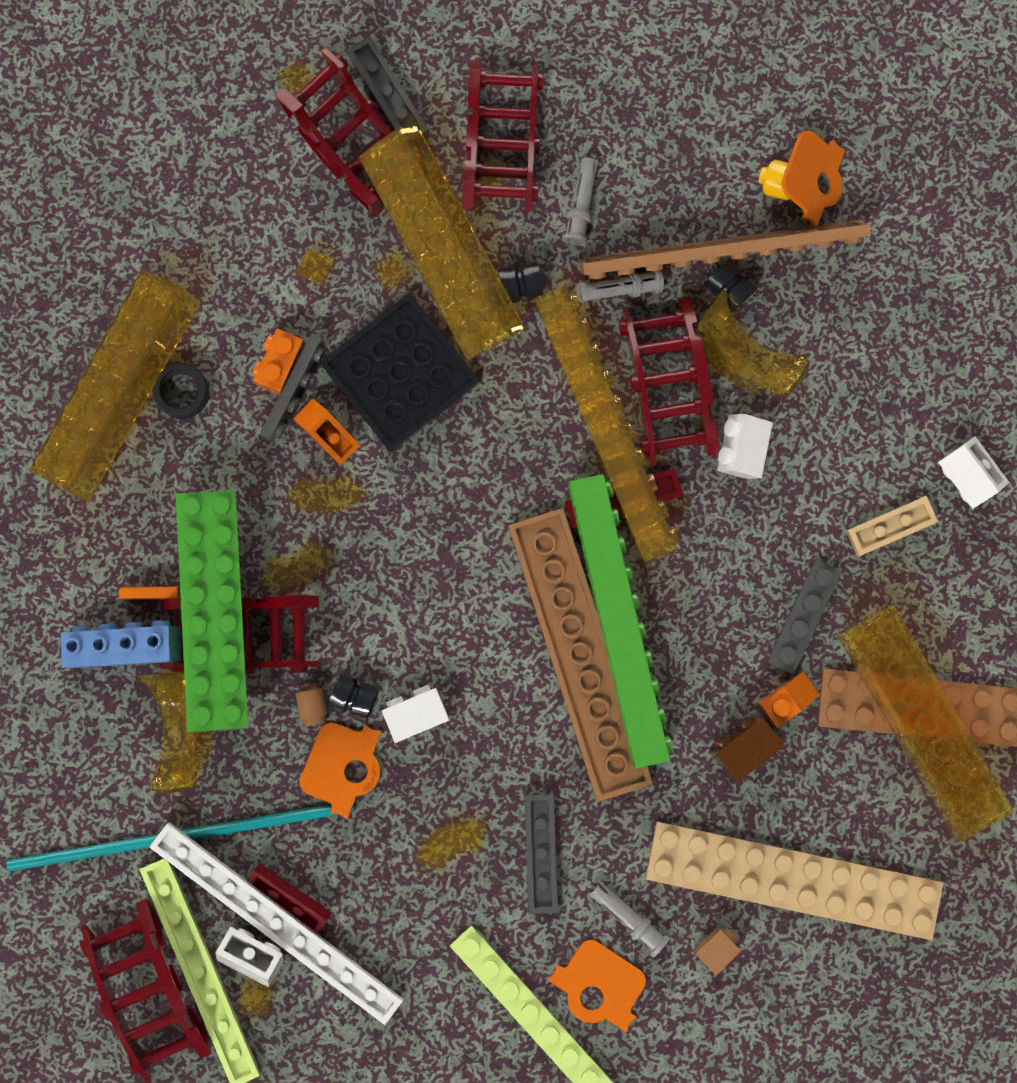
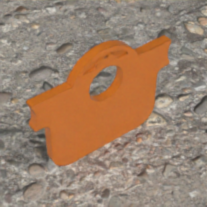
(800, 180)
(327, 762)
(600, 968)

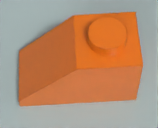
(326, 431)
(788, 700)

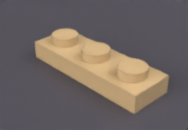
(892, 526)

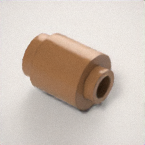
(312, 705)

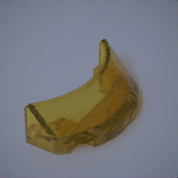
(742, 358)
(181, 749)

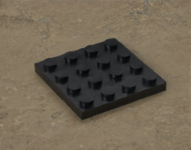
(399, 372)

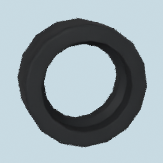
(202, 395)

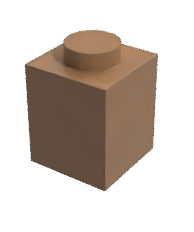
(718, 949)

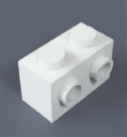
(744, 446)
(973, 472)
(415, 714)
(250, 956)

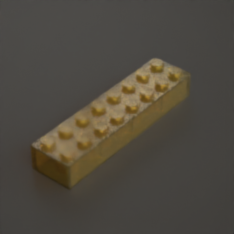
(441, 241)
(115, 385)
(925, 723)

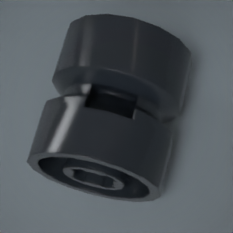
(728, 279)
(521, 282)
(353, 698)

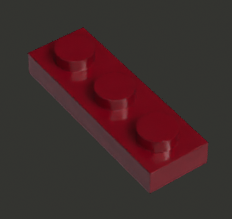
(290, 898)

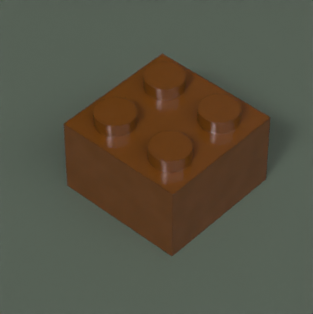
(746, 748)

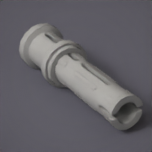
(579, 214)
(632, 284)
(639, 927)

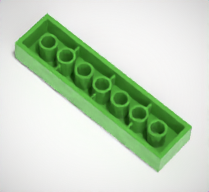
(211, 611)

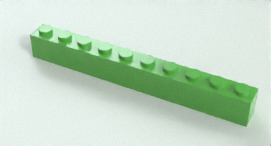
(619, 622)

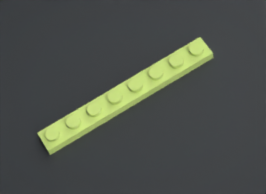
(200, 972)
(527, 1009)

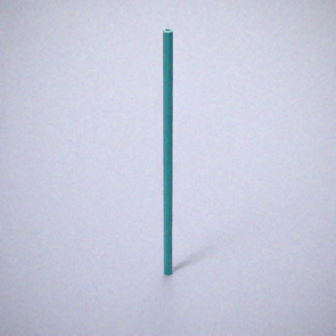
(193, 833)

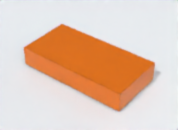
(149, 593)

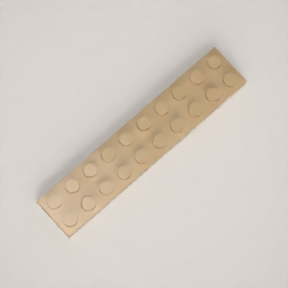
(794, 880)

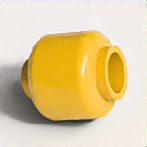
(771, 179)

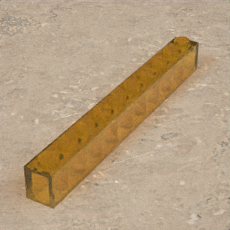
(606, 426)

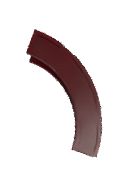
(476, 142)
(326, 147)
(696, 372)
(275, 608)
(166, 983)

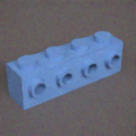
(121, 646)

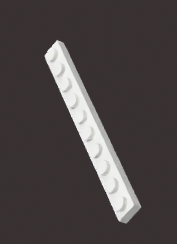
(276, 923)

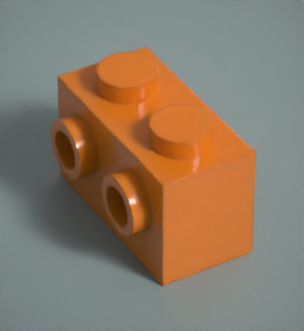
(279, 360)

